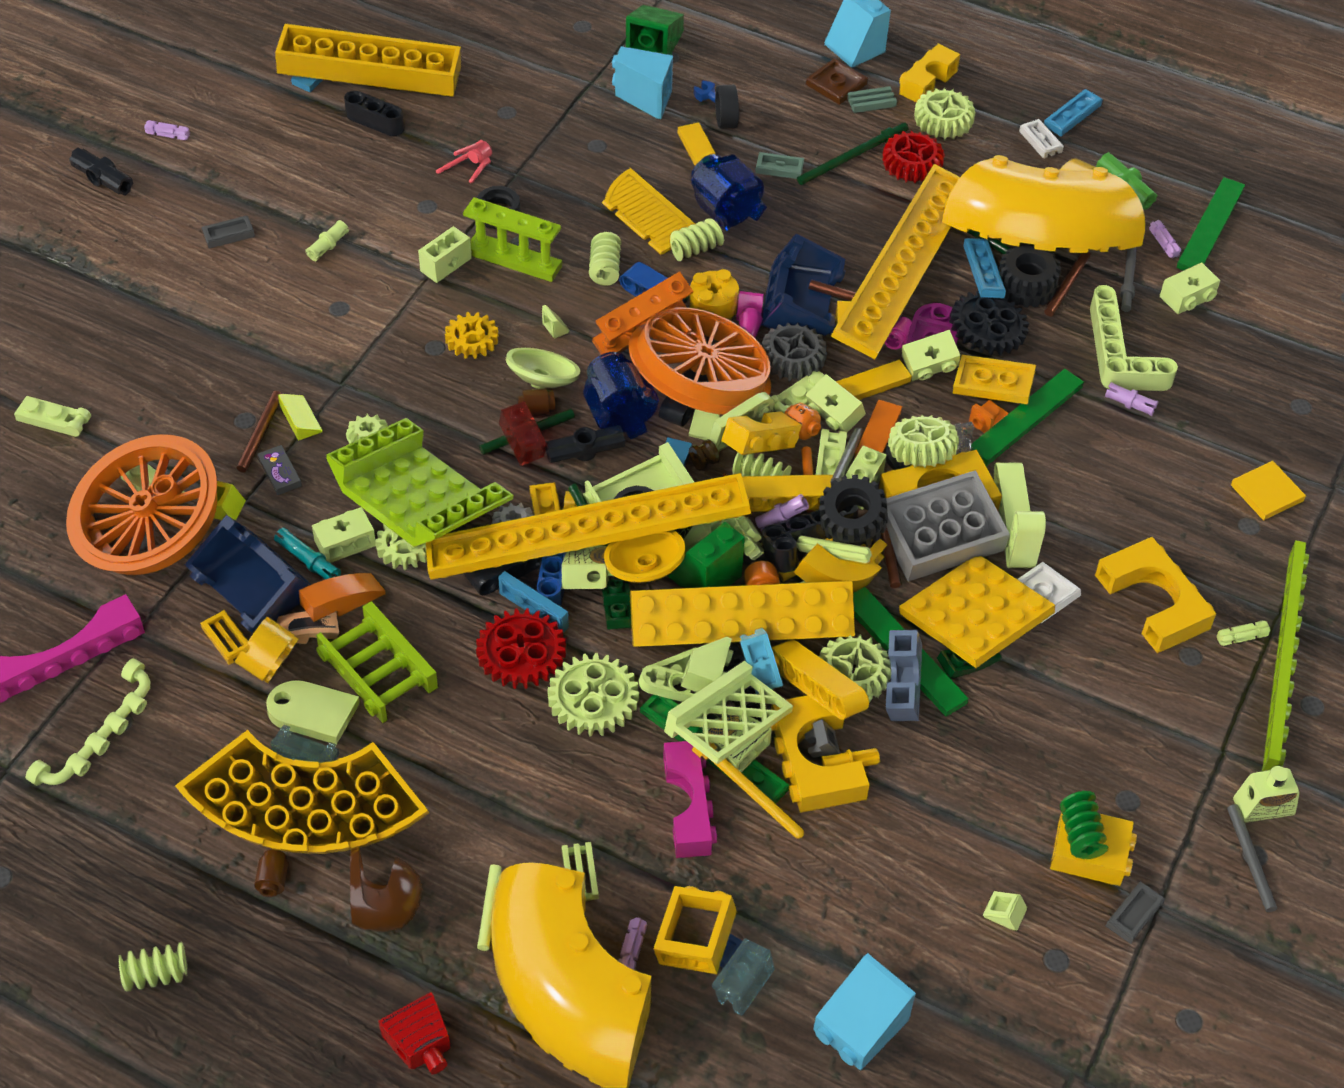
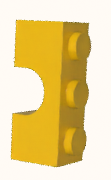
(936, 64)
(773, 433)

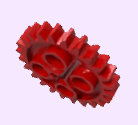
(521, 648)

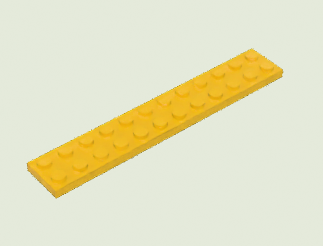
(898, 267)
(587, 526)

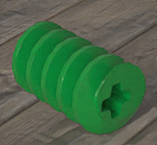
(1083, 825)

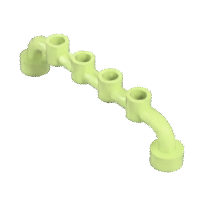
(97, 741)

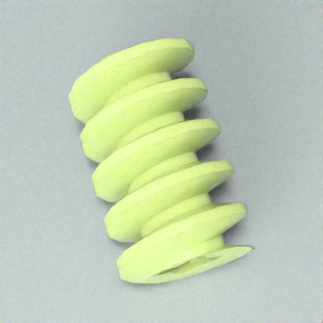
(696, 238)
(605, 258)
(751, 466)
(153, 967)

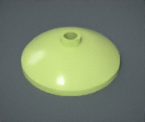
(542, 367)

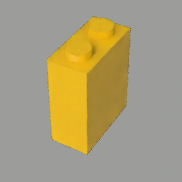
(1107, 868)

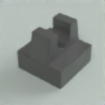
(825, 740)

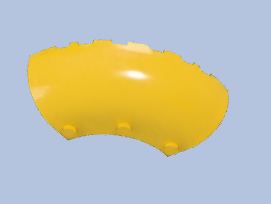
(1046, 207)
(300, 802)
(561, 979)

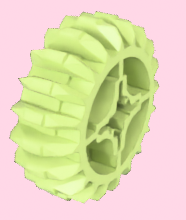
(944, 113)
(923, 441)
(871, 663)

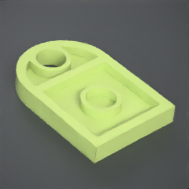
(752, 408)
(312, 709)

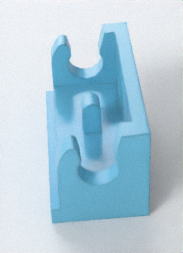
(760, 656)

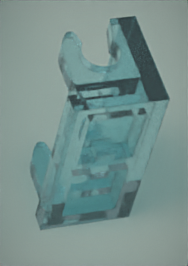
(299, 748)
(744, 975)

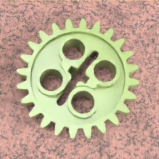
(593, 694)

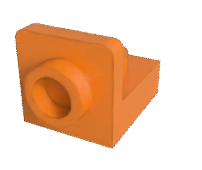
(986, 416)

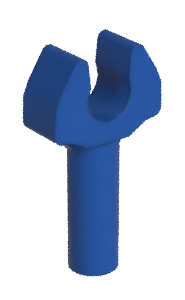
(706, 92)

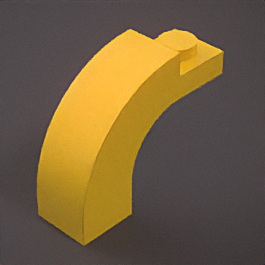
(824, 567)

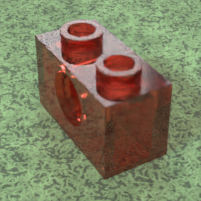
(522, 433)

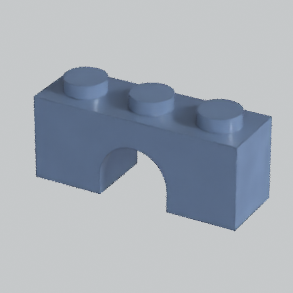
(904, 688)

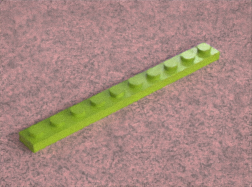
(1285, 664)

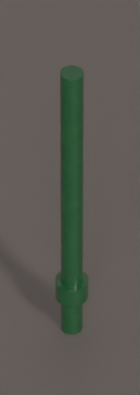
(843, 158)

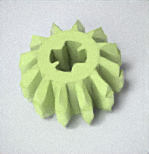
(363, 427)

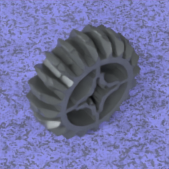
(794, 351)

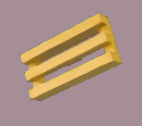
(228, 656)

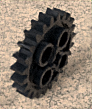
(989, 323)

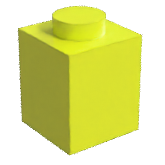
(228, 501)

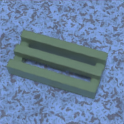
(871, 99)
(779, 165)

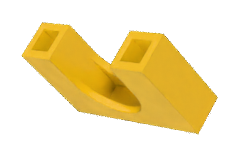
(911, 478)
(1150, 564)
(813, 784)

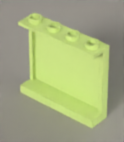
(656, 473)

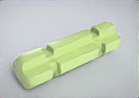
(1243, 633)

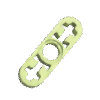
(657, 688)

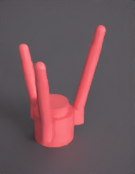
(476, 153)

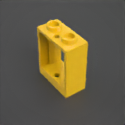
(689, 955)

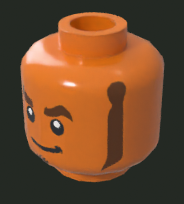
(807, 417)

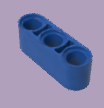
(641, 278)
(550, 578)

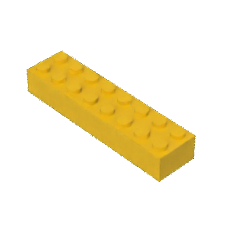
(368, 60)
(730, 611)

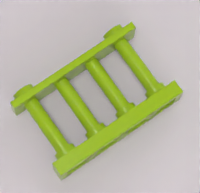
(507, 254)
(388, 639)

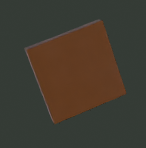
(836, 81)

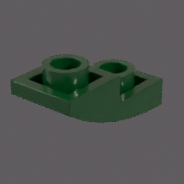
(617, 604)
(958, 667)

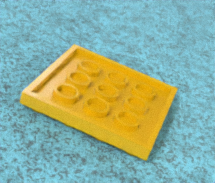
(977, 610)

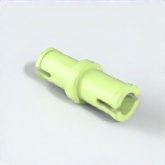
(327, 240)

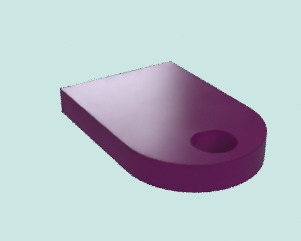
(927, 324)

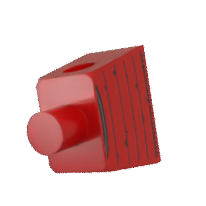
(418, 1034)

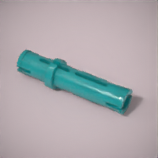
(315, 561)

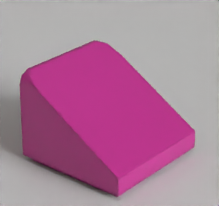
(749, 300)

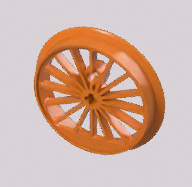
(680, 334)
(144, 505)

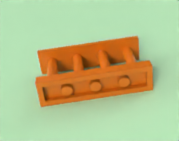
(623, 321)

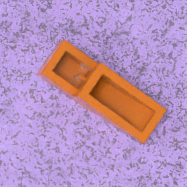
(339, 594)

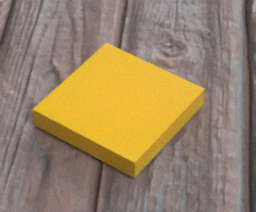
(1268, 490)

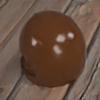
(383, 906)

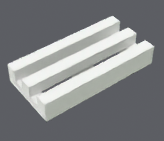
(1037, 139)

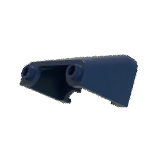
(788, 289)
(246, 573)

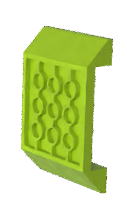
(409, 485)

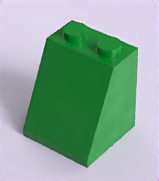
(654, 29)
(713, 560)

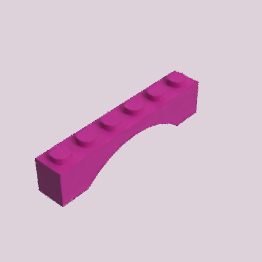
(111, 626)

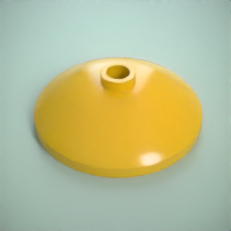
(645, 557)

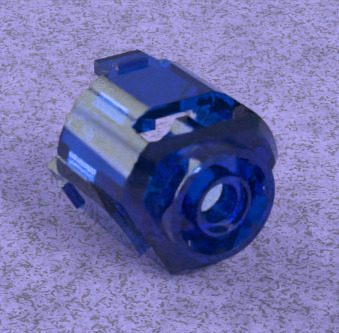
(727, 190)
(619, 394)

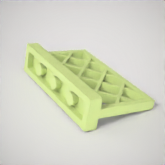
(713, 700)

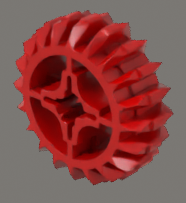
(912, 156)

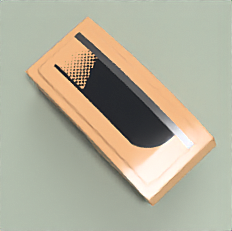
(304, 628)

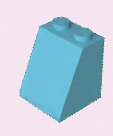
(859, 31)
(643, 79)
(864, 1012)

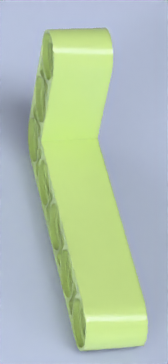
(1114, 365)
(1024, 526)

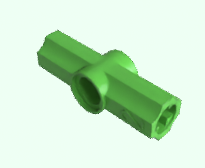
(1131, 176)

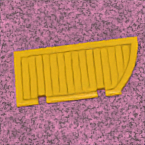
(645, 210)

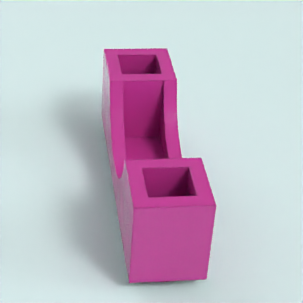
(692, 828)

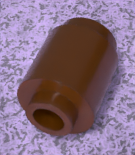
(538, 400)
(271, 873)

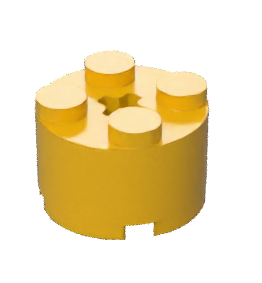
(715, 293)
(266, 650)

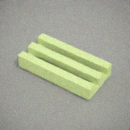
(577, 851)

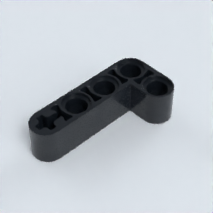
(782, 537)

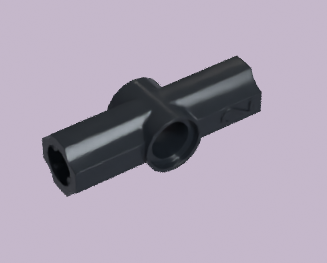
(101, 171)
(585, 444)

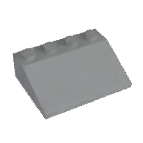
(944, 525)

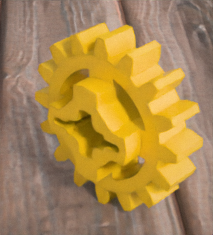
(471, 335)

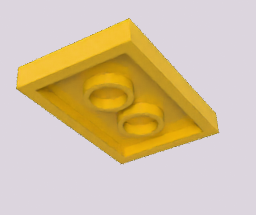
(994, 379)

